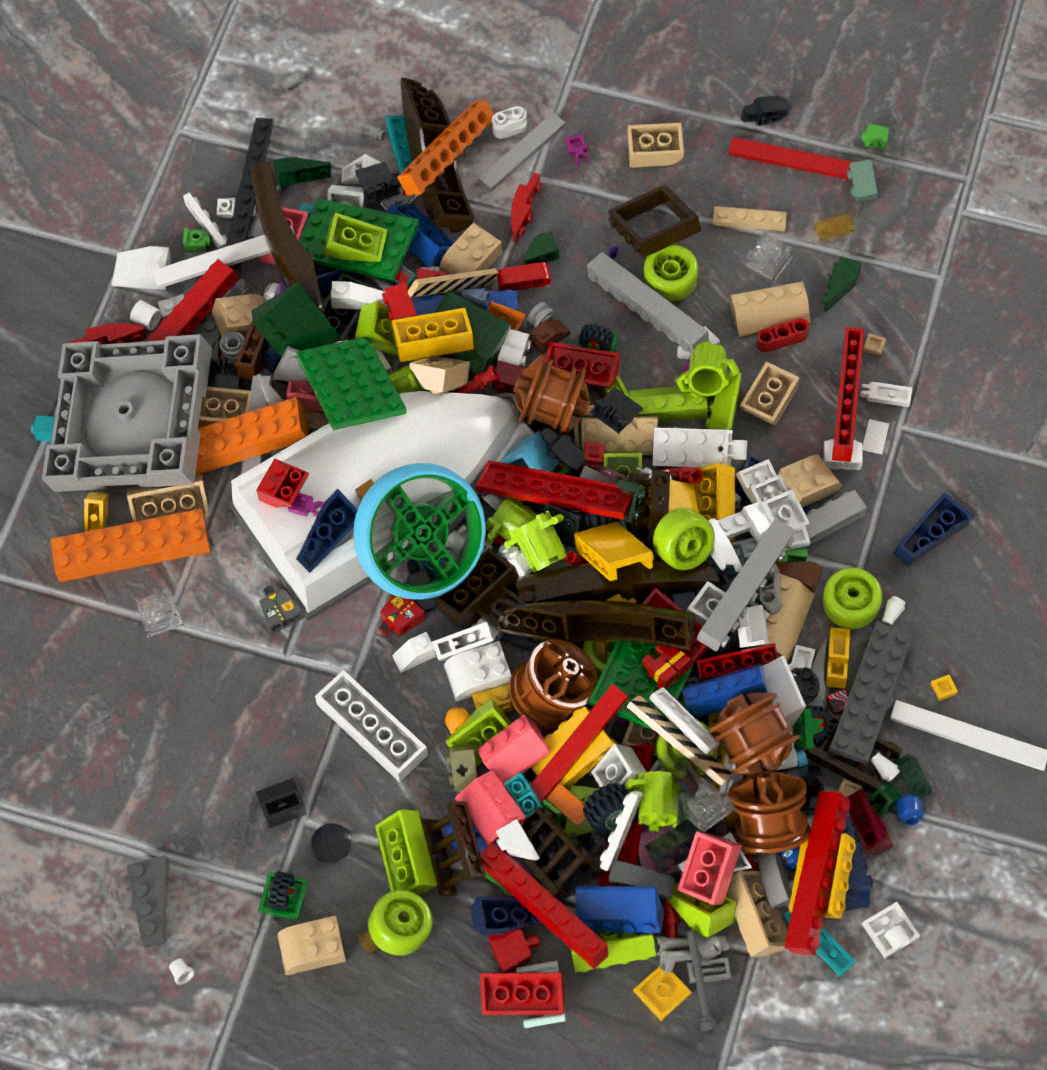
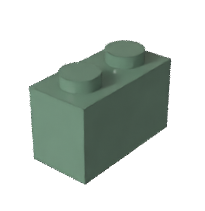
(863, 180)

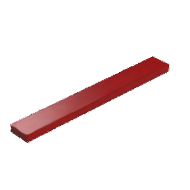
(789, 158)
(578, 742)

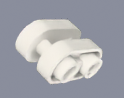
(509, 122)

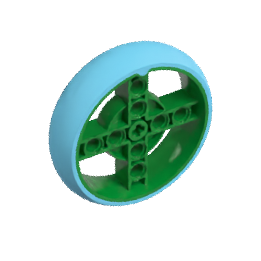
(451, 572)

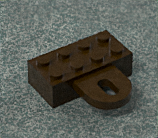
(481, 592)

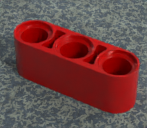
(524, 277)
(776, 341)

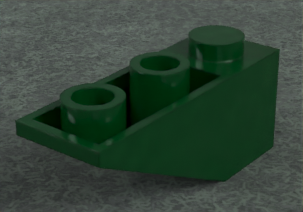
(300, 170)
(844, 280)

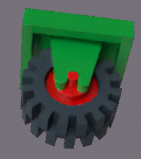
(597, 338)
(812, 726)
(283, 895)

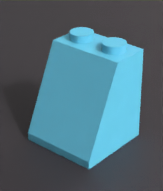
(531, 453)

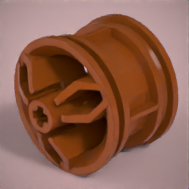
(551, 395)
(563, 670)
(754, 733)
(770, 812)

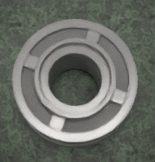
(540, 313)
(229, 340)

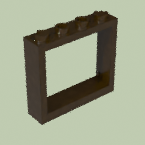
(666, 237)

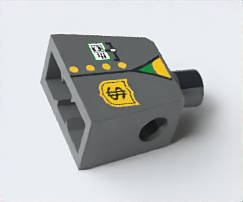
(279, 609)

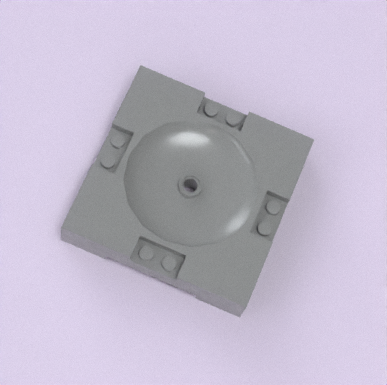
(128, 414)

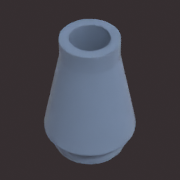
(477, 296)

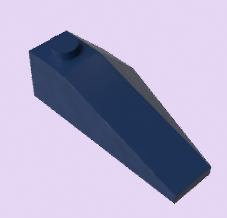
(329, 528)
(500, 915)

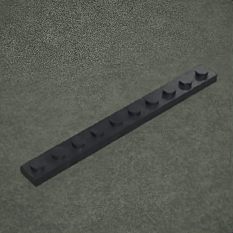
(245, 199)

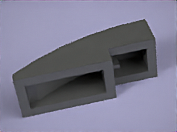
(632, 875)

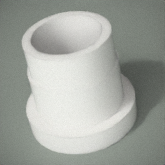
(181, 971)

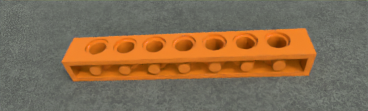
(446, 147)

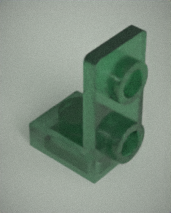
(639, 494)
(913, 776)

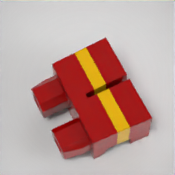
(668, 666)

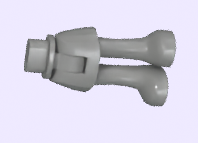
(707, 948)

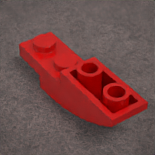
(522, 206)
(113, 334)

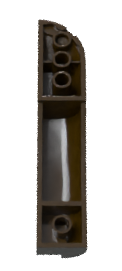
(424, 122)
(288, 253)
(633, 580)
(600, 621)

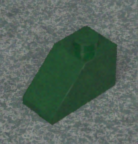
(542, 249)
(885, 799)

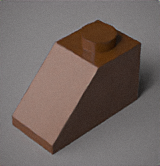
(548, 332)

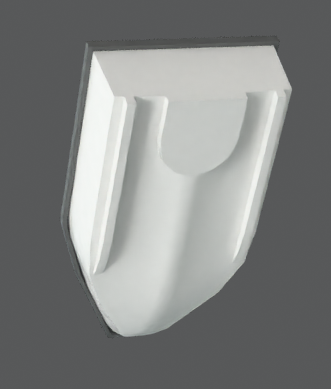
(437, 429)

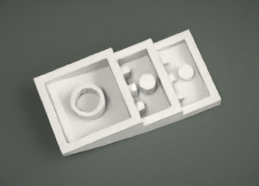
(771, 492)

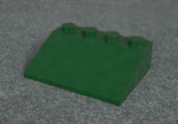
(293, 321)
(487, 330)

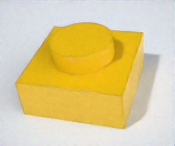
(944, 687)

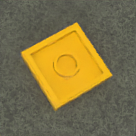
(662, 992)

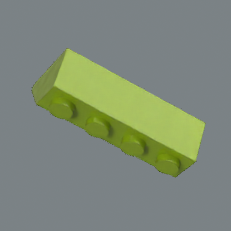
(670, 404)
(724, 406)
(406, 852)
(621, 950)

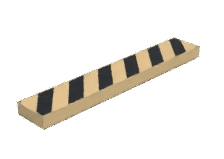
(452, 282)
(676, 738)

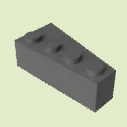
(149, 892)

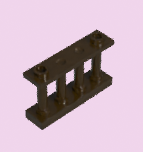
(658, 504)
(852, 773)
(466, 843)
(544, 872)

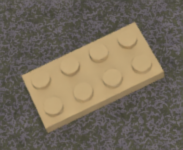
(634, 438)

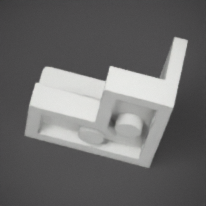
(753, 628)

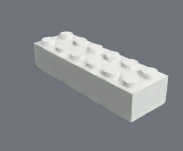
(371, 725)

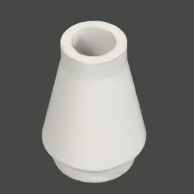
(893, 609)
(885, 767)

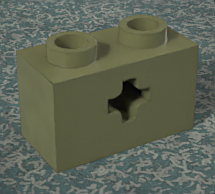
(461, 756)

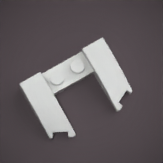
(750, 519)

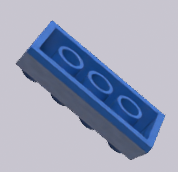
(429, 241)
(714, 693)
(620, 909)

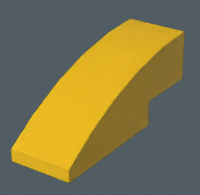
(838, 658)

